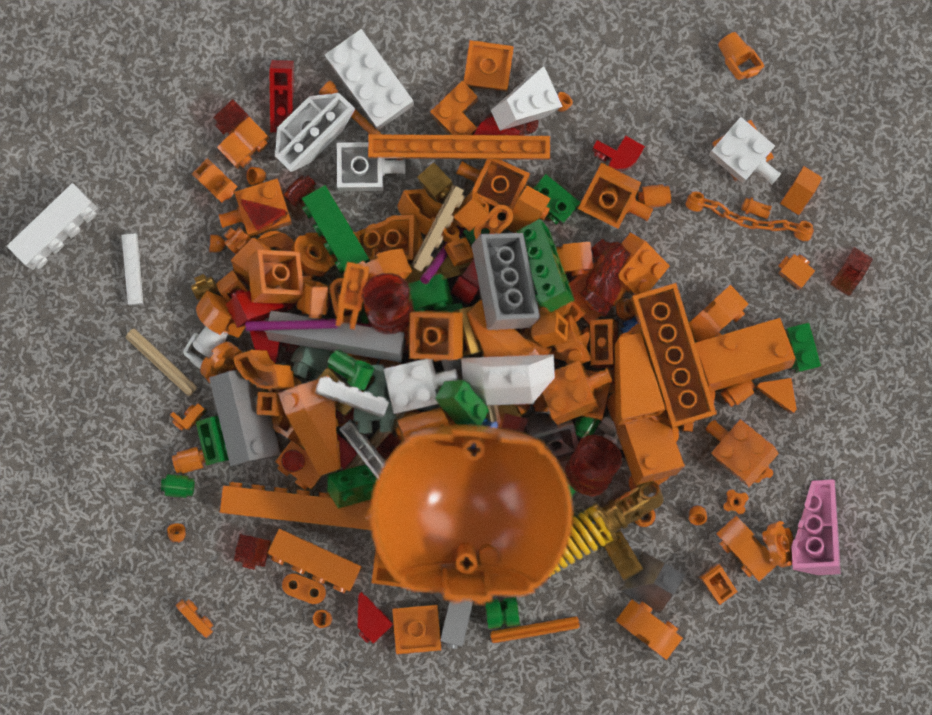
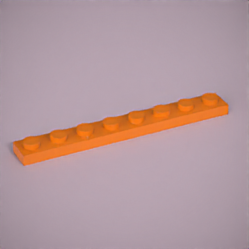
(459, 147)

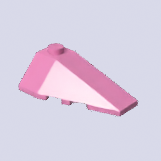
(817, 537)

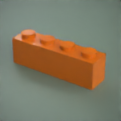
(314, 560)

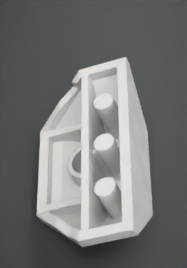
(311, 129)
(508, 378)

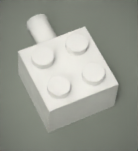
(744, 152)
(362, 173)
(415, 385)

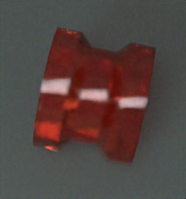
(289, 460)

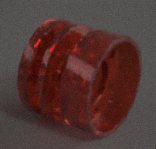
(387, 303)
(593, 465)

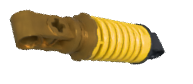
(601, 523)

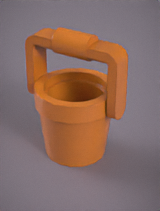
(736, 53)

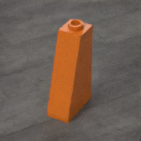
(635, 383)

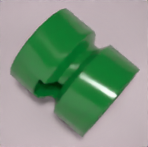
(502, 612)

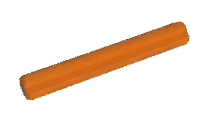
(534, 629)

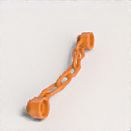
(696, 202)

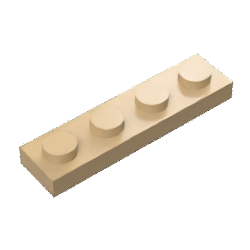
(442, 220)

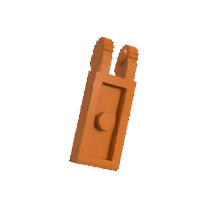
(351, 292)

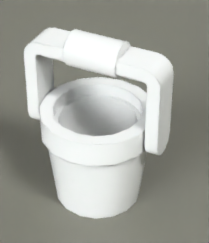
(203, 343)

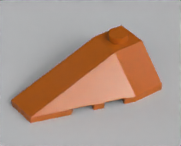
(391, 234)
(497, 342)
(314, 424)

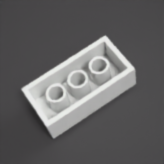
(369, 79)
(52, 227)

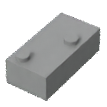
(505, 281)
(245, 433)

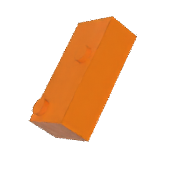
(745, 354)
(648, 446)

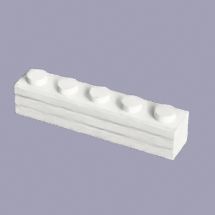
(132, 269)
(351, 396)
(363, 447)

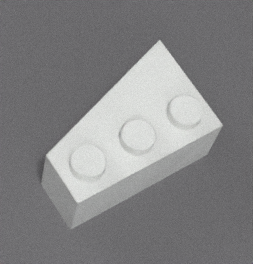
(527, 102)

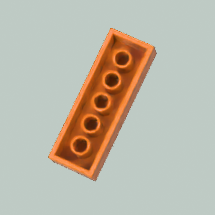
(673, 355)

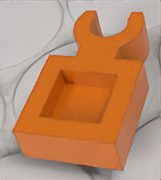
(456, 248)

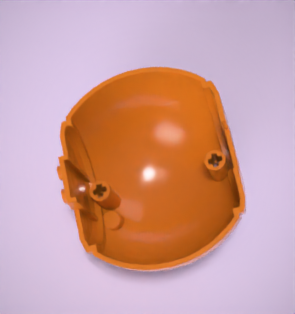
(470, 513)

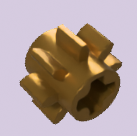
(203, 284)

